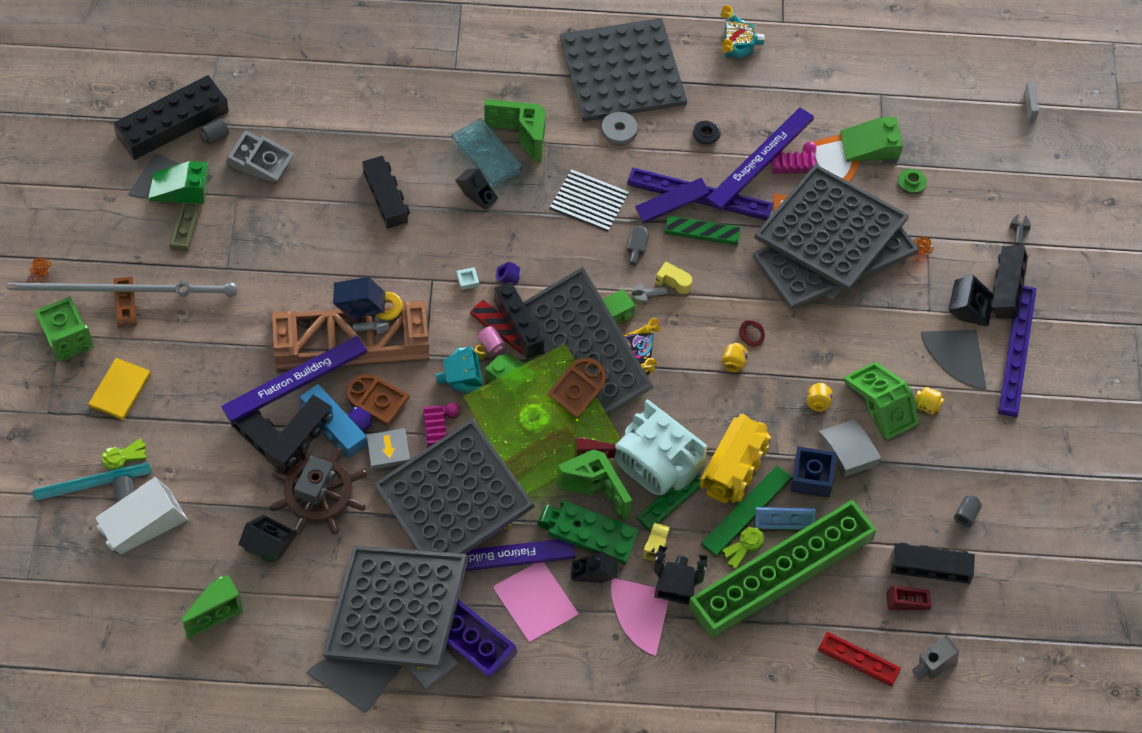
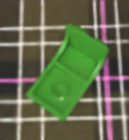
(64, 329)

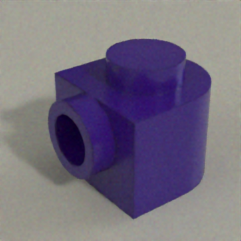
(508, 273)
(360, 418)

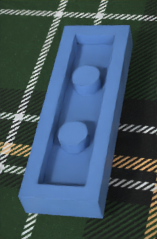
(784, 518)

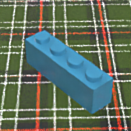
(341, 428)

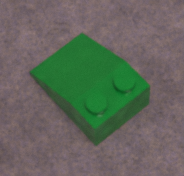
(181, 183)

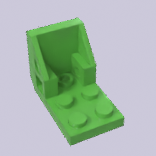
(520, 116)
(887, 399)
(581, 471)

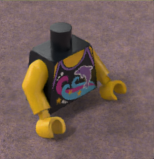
(641, 344)

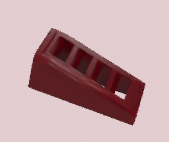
(585, 445)
(896, 602)

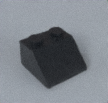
(971, 301)
(266, 538)

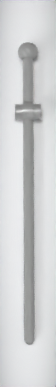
(229, 289)

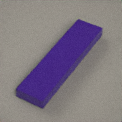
(672, 200)

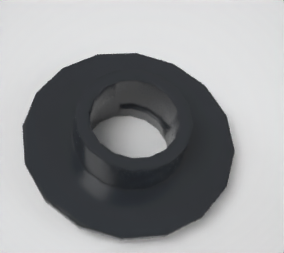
(706, 126)

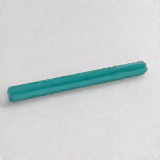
(90, 481)

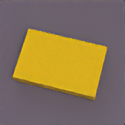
(119, 388)

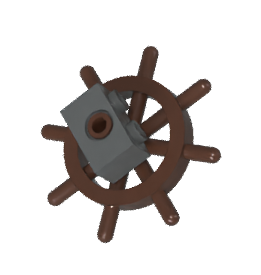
(313, 484)

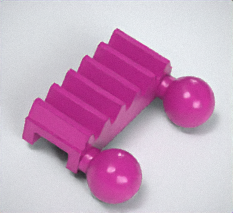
(795, 162)
(435, 421)

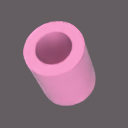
(492, 341)

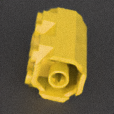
(736, 460)

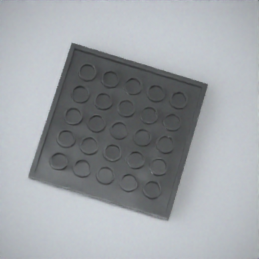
(622, 69)
(831, 227)
(454, 493)
(396, 606)

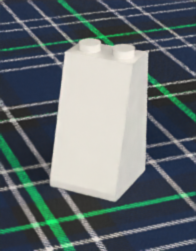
(140, 516)

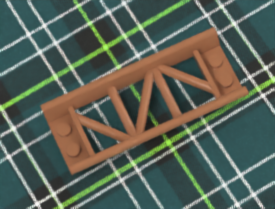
(288, 347)

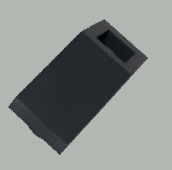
(476, 187)
(595, 568)

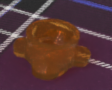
(923, 241)
(40, 262)

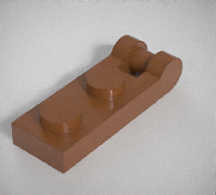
(125, 303)

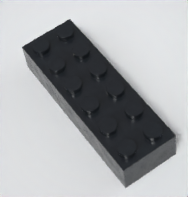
(171, 117)

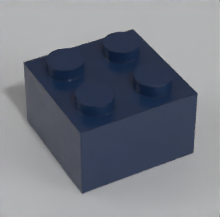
(359, 297)
(813, 471)

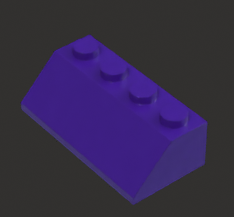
(479, 641)

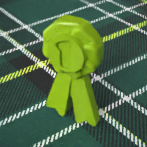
(115, 458)
(750, 540)

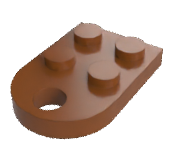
(577, 387)
(377, 397)

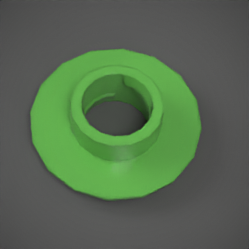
(912, 187)

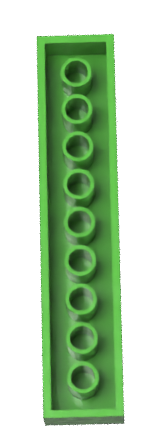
(781, 569)

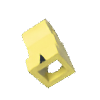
(675, 278)
(657, 537)

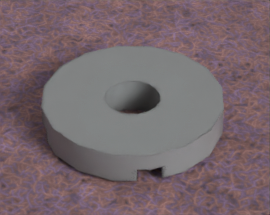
(619, 119)

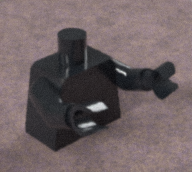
(677, 579)

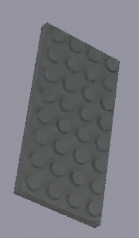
(801, 285)
(577, 316)

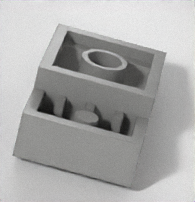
(259, 157)
(852, 447)

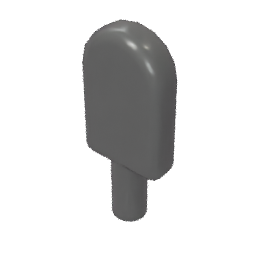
(637, 243)

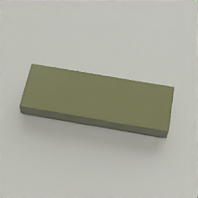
(185, 226)

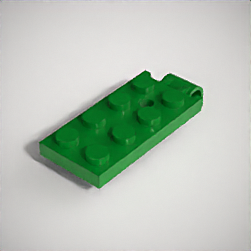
(595, 533)

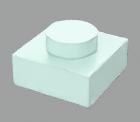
(467, 278)

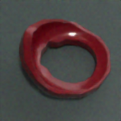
(742, 332)

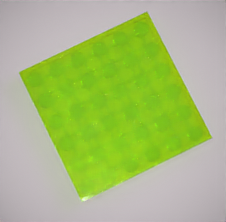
(528, 426)

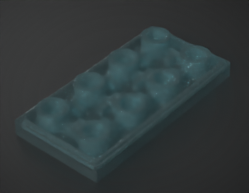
(487, 152)

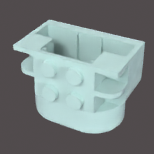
(659, 451)

